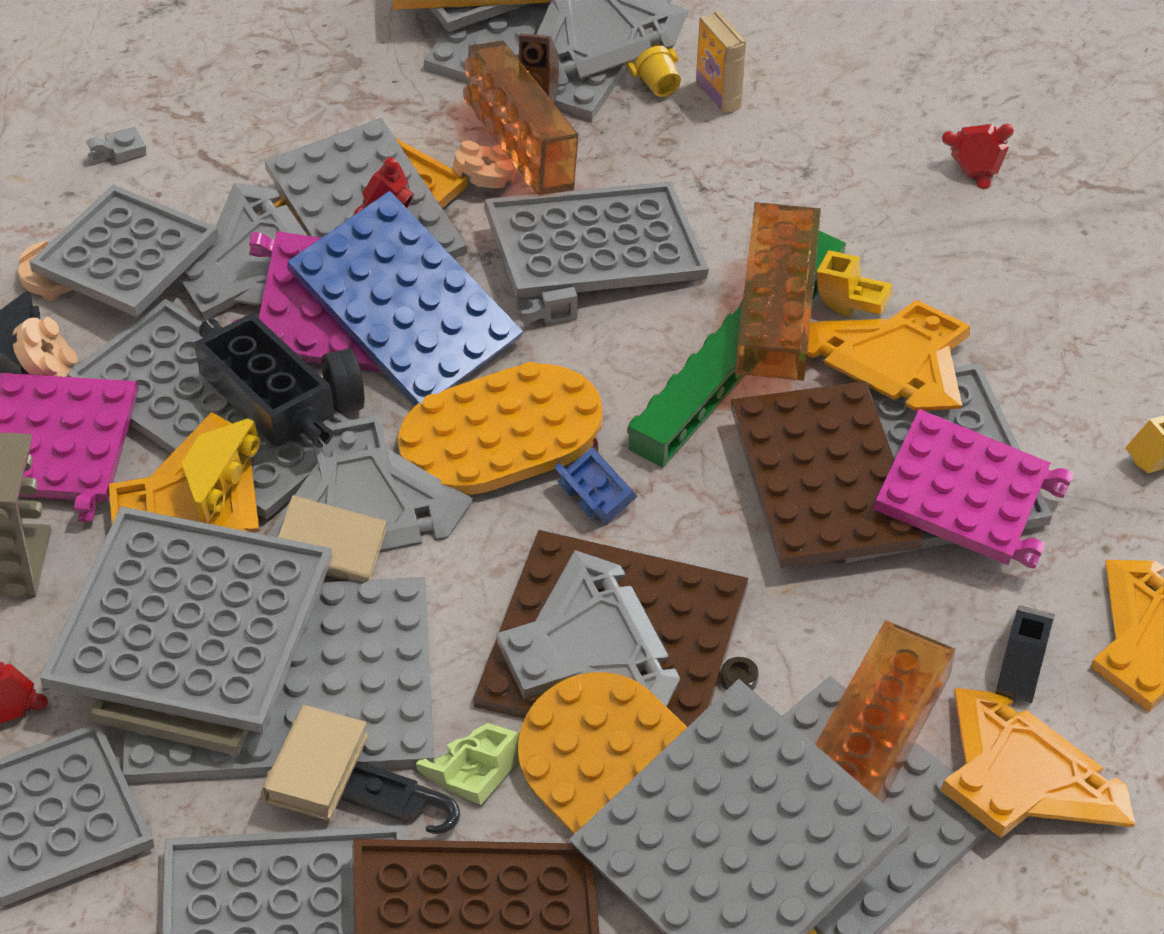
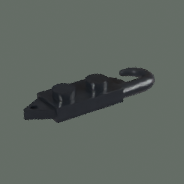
(397, 796)

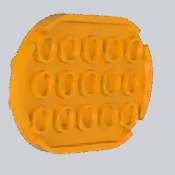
(503, 427)
(591, 741)

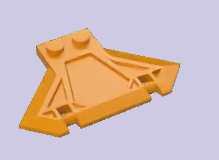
(897, 355)
(170, 495)
(1137, 654)
(1026, 770)

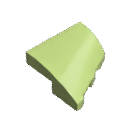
(475, 763)

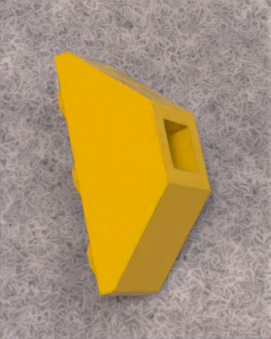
(217, 464)

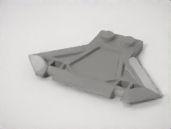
(608, 32)
(226, 270)
(369, 479)
(588, 634)

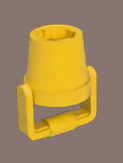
(657, 69)

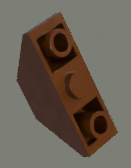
(541, 60)

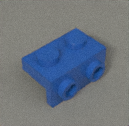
(597, 484)

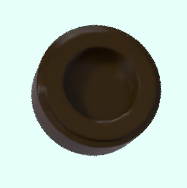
(739, 668)

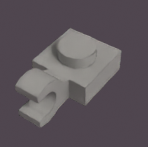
(120, 145)
(554, 307)

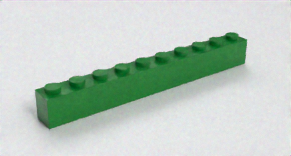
(699, 386)

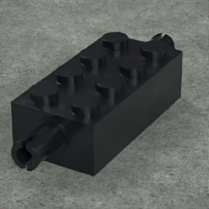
(265, 380)

